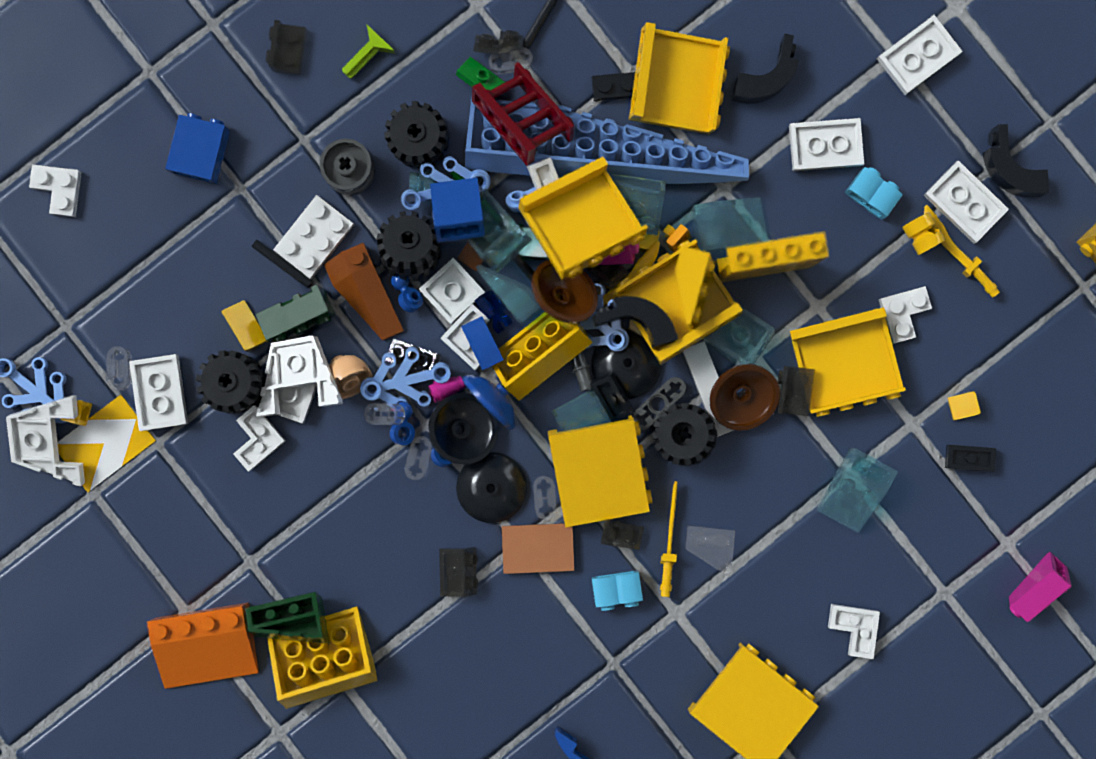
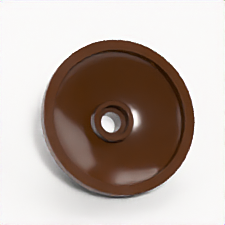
(564, 299)
(751, 405)

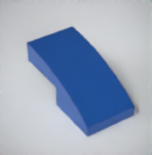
(482, 343)
(568, 744)

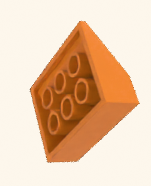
(203, 645)

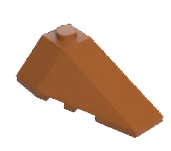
(360, 284)

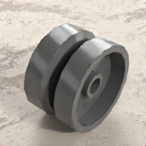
(334, 162)

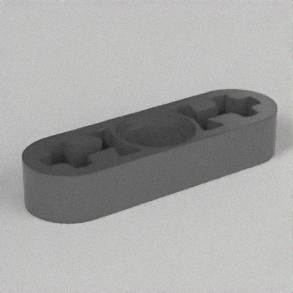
(674, 396)

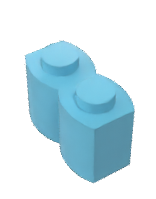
(874, 193)
(617, 589)

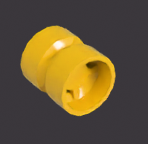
(923, 233)

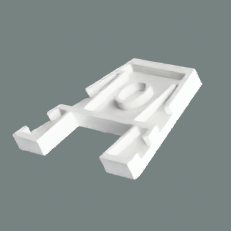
(294, 365)
(35, 442)

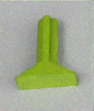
(373, 46)

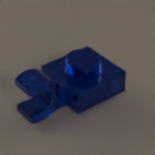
(493, 308)

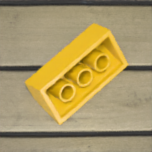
(539, 353)

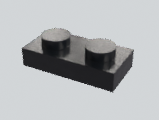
(613, 86)
(612, 397)
(970, 458)

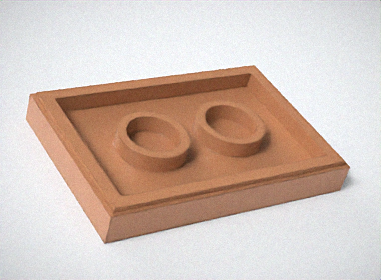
(537, 548)

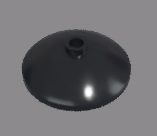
(634, 379)
(477, 425)
(508, 493)

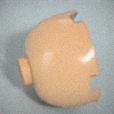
(348, 374)

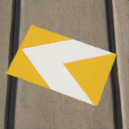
(105, 442)

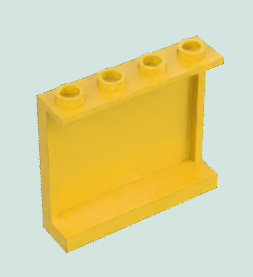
(678, 80)
(581, 219)
(772, 257)
(661, 287)
(850, 361)
(600, 472)
(754, 706)

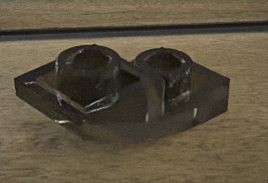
(507, 42)
(426, 360)

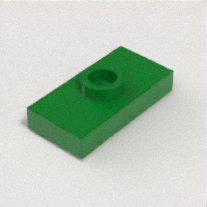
(474, 73)

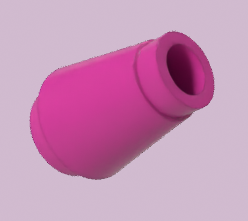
(442, 390)

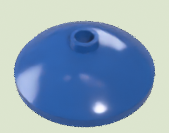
(493, 398)

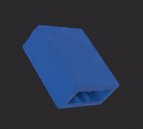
(198, 148)
(457, 210)

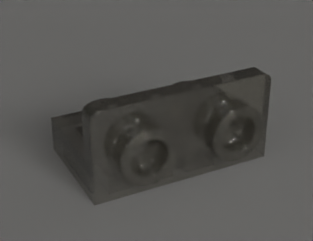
(286, 48)
(795, 390)
(458, 572)

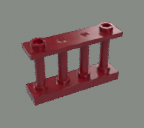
(511, 130)

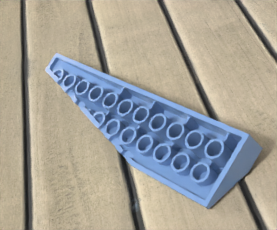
(625, 148)

